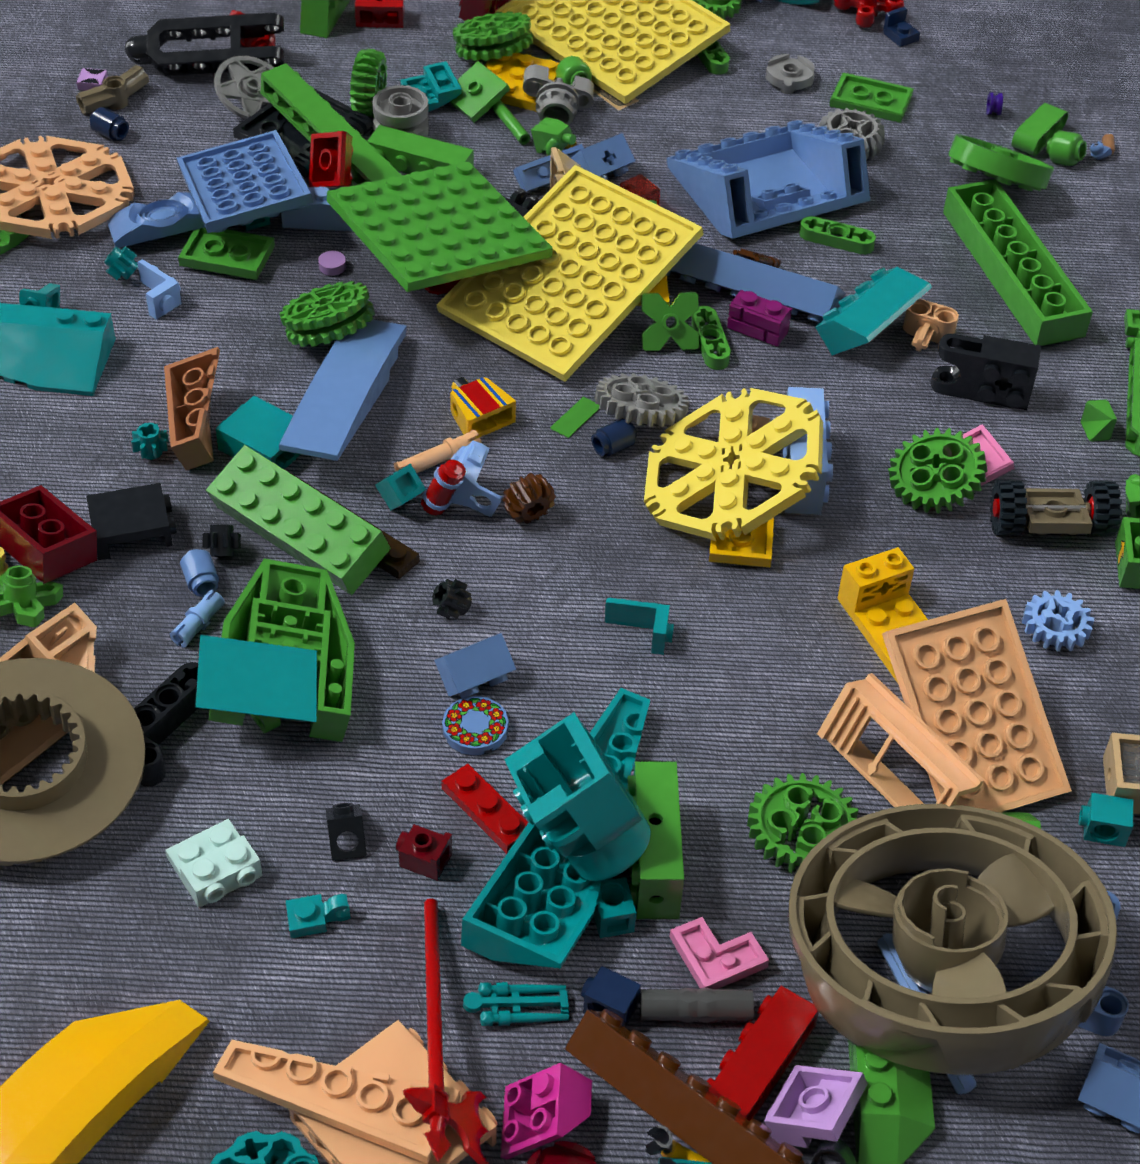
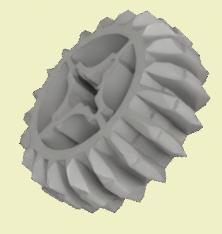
(861, 126)

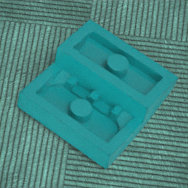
(437, 84)

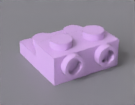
(814, 1105)

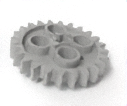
(641, 400)

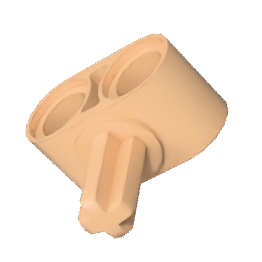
(929, 322)

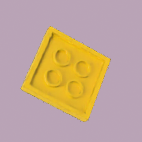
(512, 70)

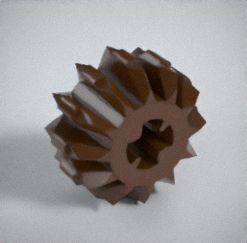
(529, 498)

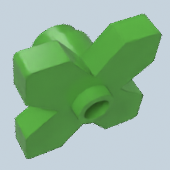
(681, 309)
(25, 597)

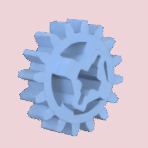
(1057, 620)

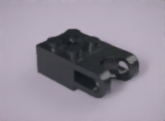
(987, 370)

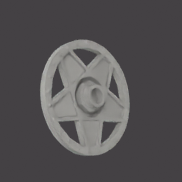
(244, 85)

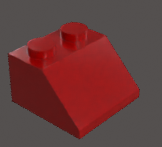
(330, 159)

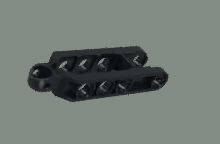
(206, 61)

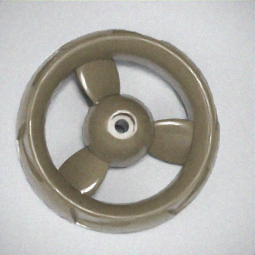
(951, 936)

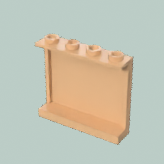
(404, 1058)

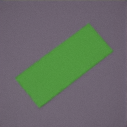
(575, 417)

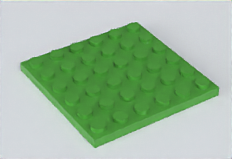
(438, 225)

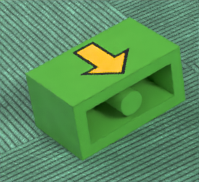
(1128, 553)

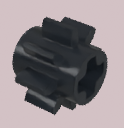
(221, 540)
(452, 599)

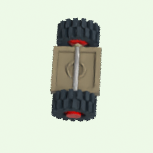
(1055, 509)

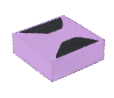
(91, 78)

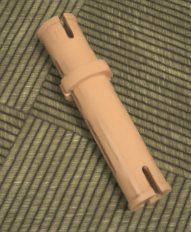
(438, 453)

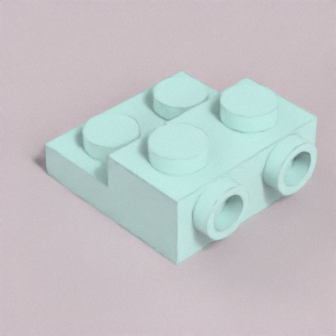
(214, 863)

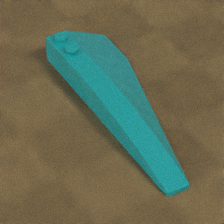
(54, 347)
(536, 898)

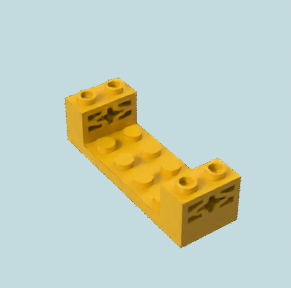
(878, 597)

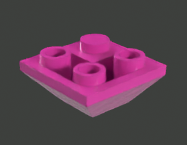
(543, 1108)

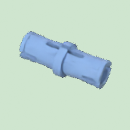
(197, 618)

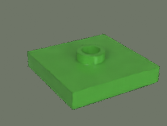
(479, 91)

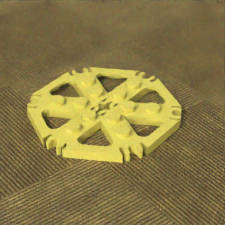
(753, 464)

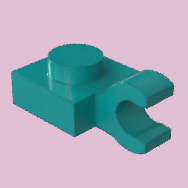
(310, 914)

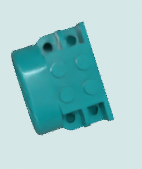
(579, 801)

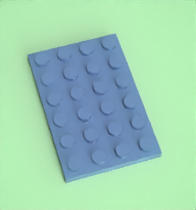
(244, 181)

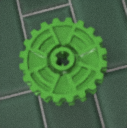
(493, 36)
(327, 313)

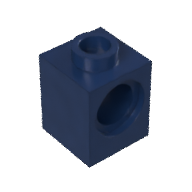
(611, 992)

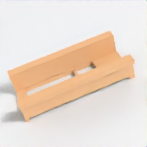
(873, 700)

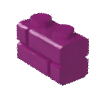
(759, 317)

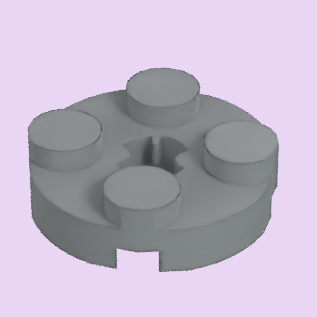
(790, 73)

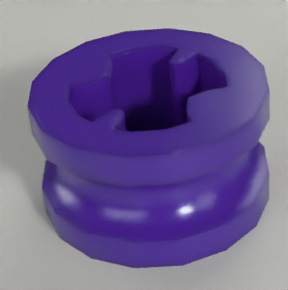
(994, 103)

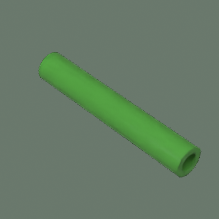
(511, 122)

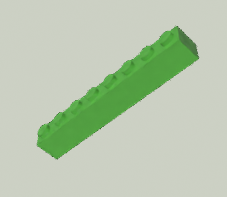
(313, 115)

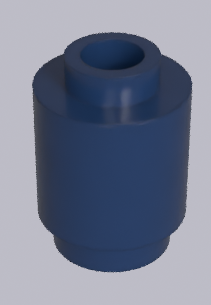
(109, 124)
(614, 437)

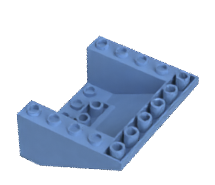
(773, 176)

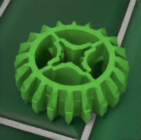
(367, 79)

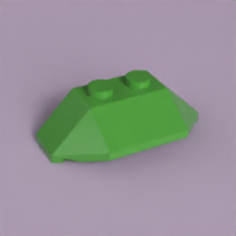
(893, 1111)

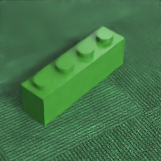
(415, 152)

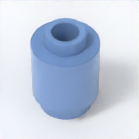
(199, 572)

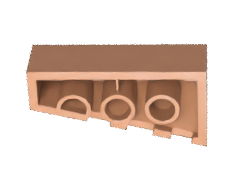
(188, 407)

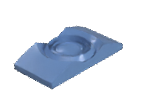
(155, 220)

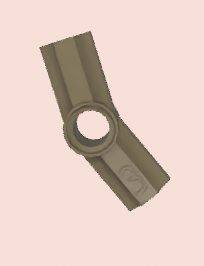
(113, 92)

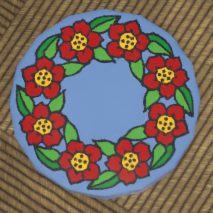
(475, 725)

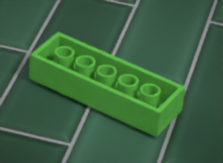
(298, 519)

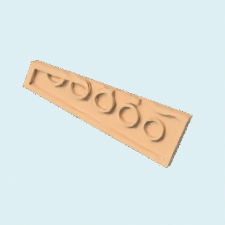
(336, 1095)

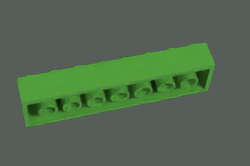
(1017, 263)

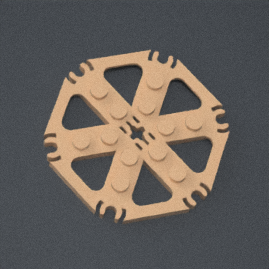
(58, 186)

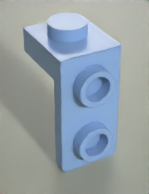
(164, 292)

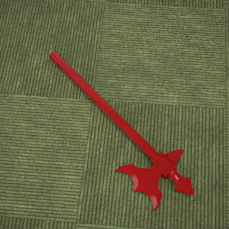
(434, 1101)

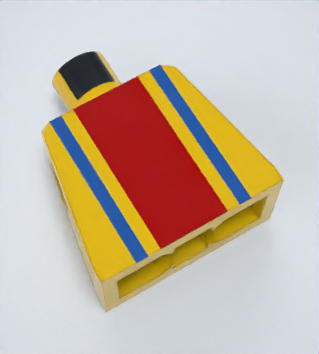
(481, 406)

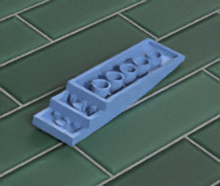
(343, 391)

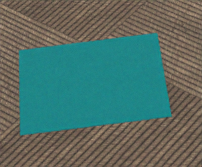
(257, 678)

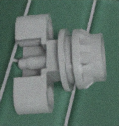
(557, 98)

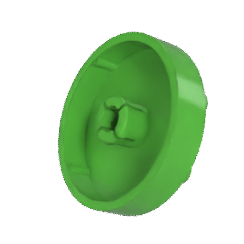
(1000, 163)

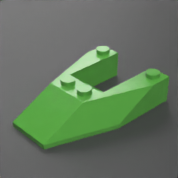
(299, 610)

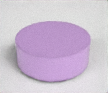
(332, 263)

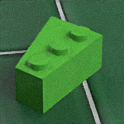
(320, 16)

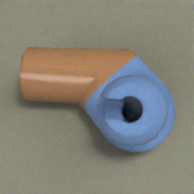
(1104, 148)

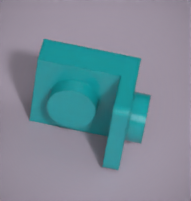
(46, 297)

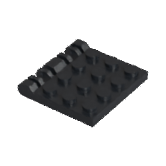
(298, 146)

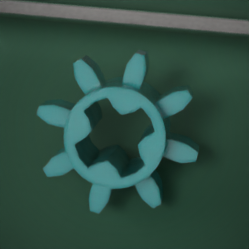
(121, 263)
(149, 441)

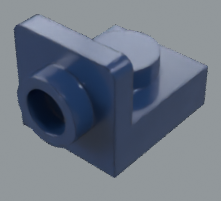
(898, 29)

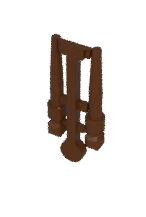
(768, 260)

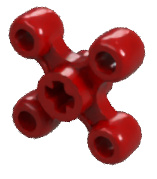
(868, 9)

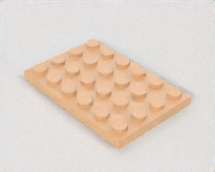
(979, 696)

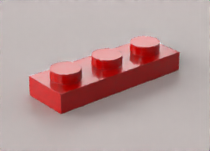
(484, 806)

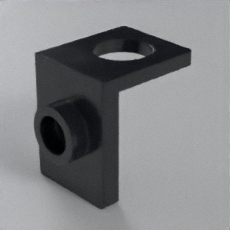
(345, 818)

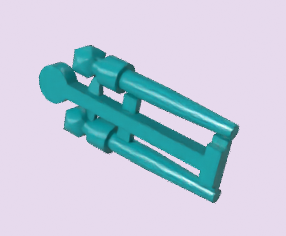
(497, 996)

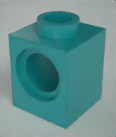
(400, 487)
(1107, 819)
(619, 918)

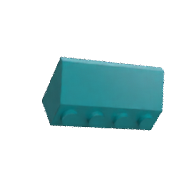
(870, 309)

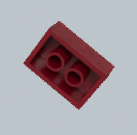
(45, 534)

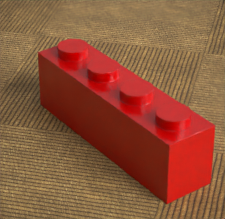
(765, 1051)

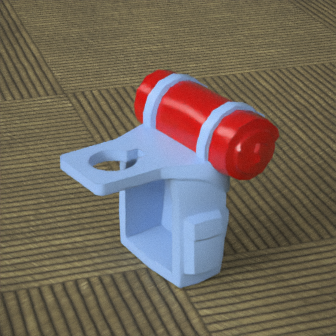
(457, 480)

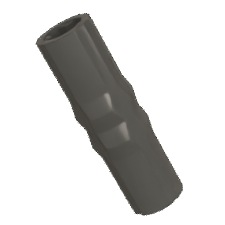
(696, 1005)

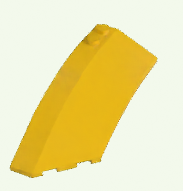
(89, 1079)

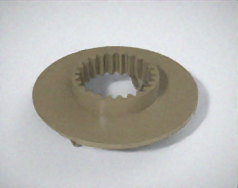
(102, 768)

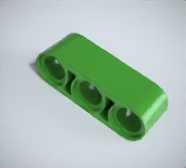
(1039, 128)

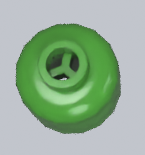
(570, 67)
(1066, 148)

